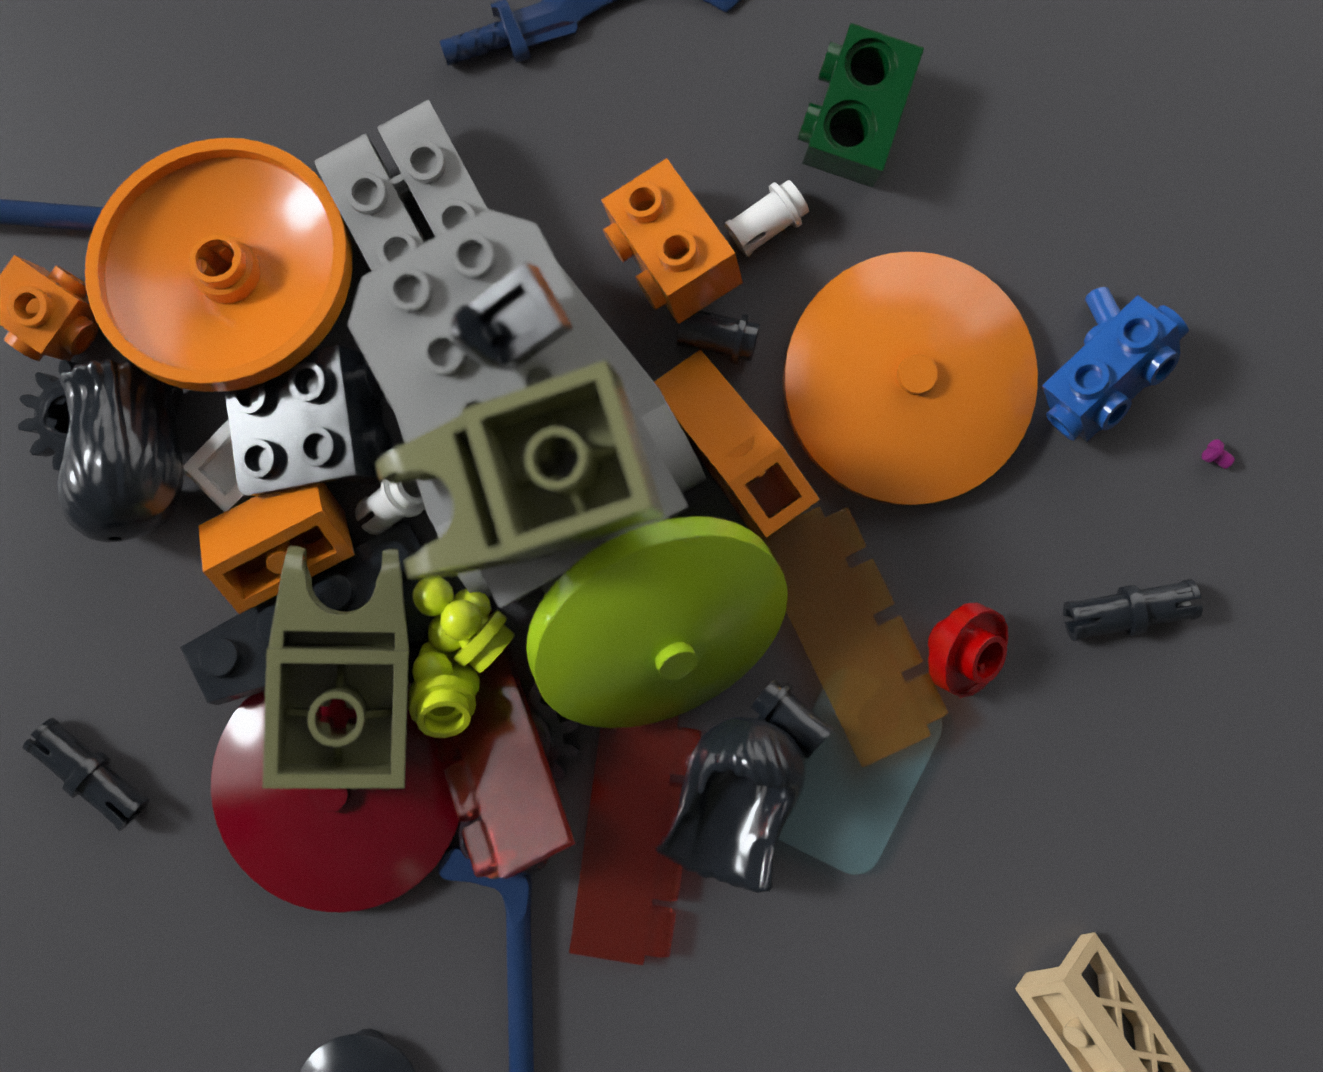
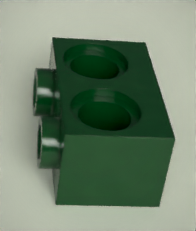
(868, 109)

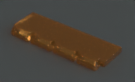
(847, 648)

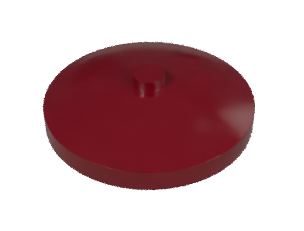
(330, 844)

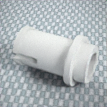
(767, 217)
(390, 505)

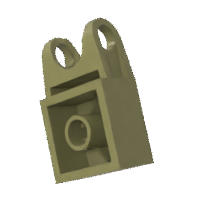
(503, 481)
(343, 656)

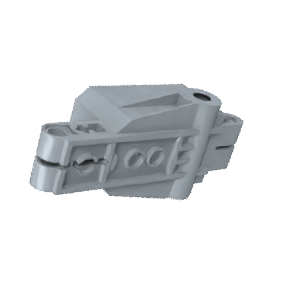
(417, 286)

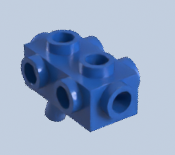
(1115, 364)

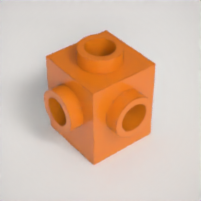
(45, 311)

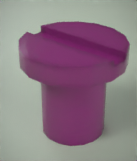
(1216, 453)

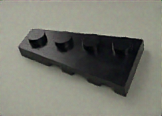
(233, 655)

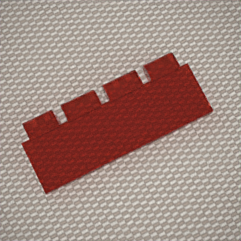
(503, 779)
(626, 821)

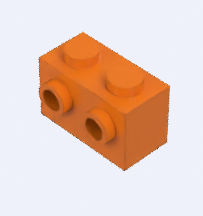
(672, 242)
(249, 543)

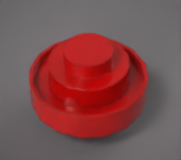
(967, 649)

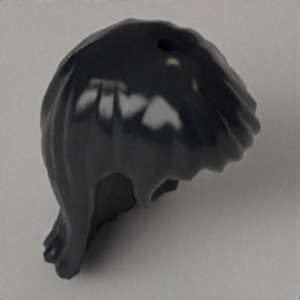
(120, 451)
(736, 803)

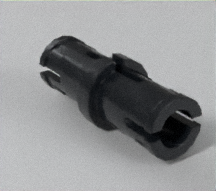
(1132, 610)
(85, 773)

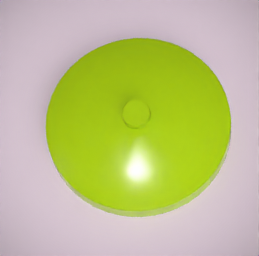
(656, 622)

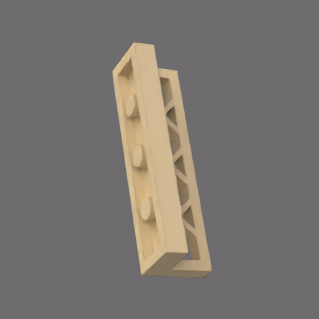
(1090, 1027)

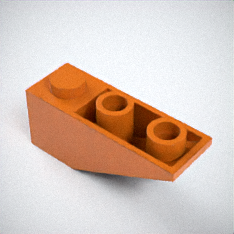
(736, 446)

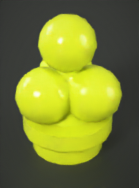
(462, 623)
(441, 693)

